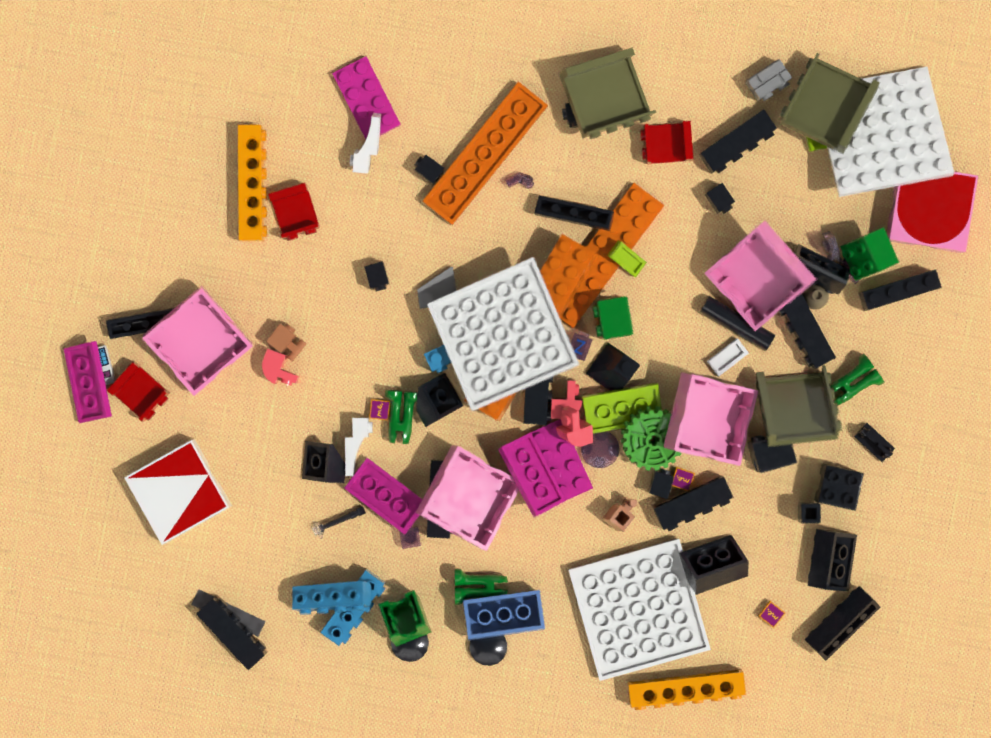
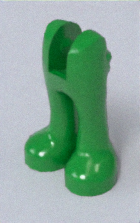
(843, 383)
(395, 424)
(486, 580)

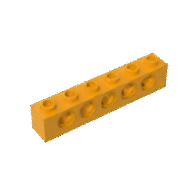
(246, 134)
(735, 691)

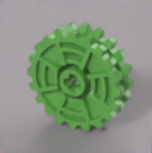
(638, 434)

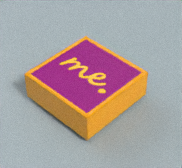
(379, 409)
(683, 479)
(771, 614)

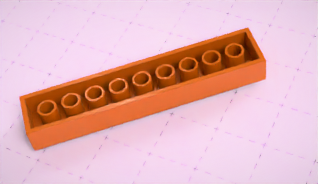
(562, 276)

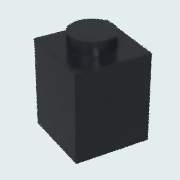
(429, 169)
(720, 199)
(377, 276)
(661, 483)
(809, 512)

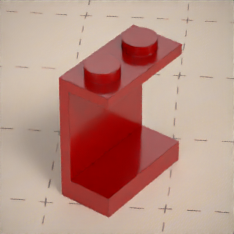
(667, 143)
(294, 211)
(139, 391)

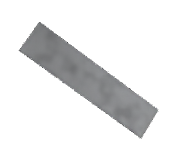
(254, 623)

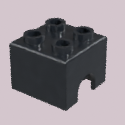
(770, 457)
(839, 487)

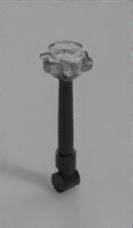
(318, 529)

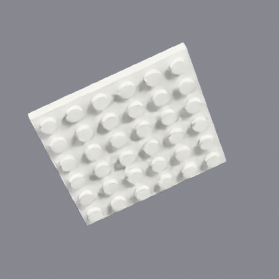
(896, 139)
(503, 334)
(638, 610)

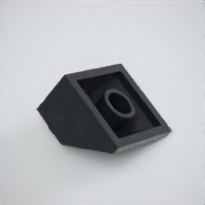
(612, 368)
(437, 400)
(322, 463)

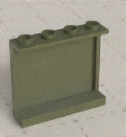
(605, 94)
(828, 104)
(798, 408)

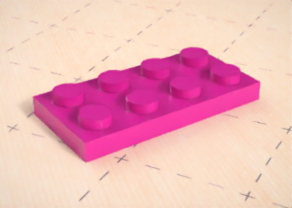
(365, 96)
(87, 382)
(562, 461)
(532, 474)
(385, 495)

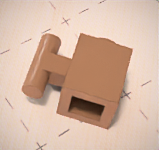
(283, 338)
(619, 516)

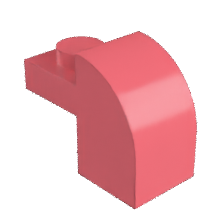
(272, 368)
(558, 403)
(574, 430)

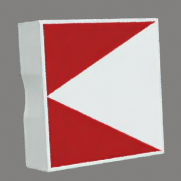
(178, 491)

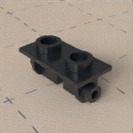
(874, 442)

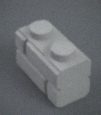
(768, 80)

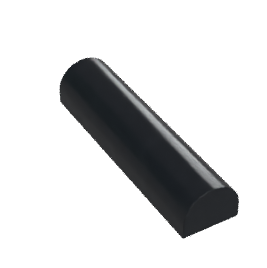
(574, 213)
(736, 323)
(134, 324)

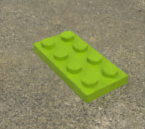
(612, 408)

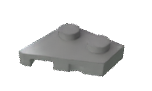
(437, 288)

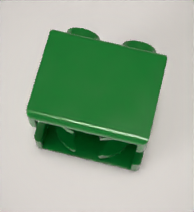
(869, 254)
(613, 318)
(405, 618)

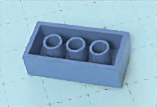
(503, 615)

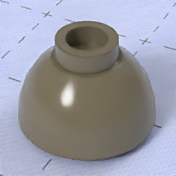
(815, 296)

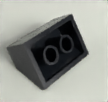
(828, 273)
(832, 560)
(714, 564)

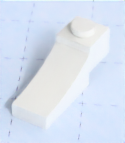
(361, 158)
(361, 429)

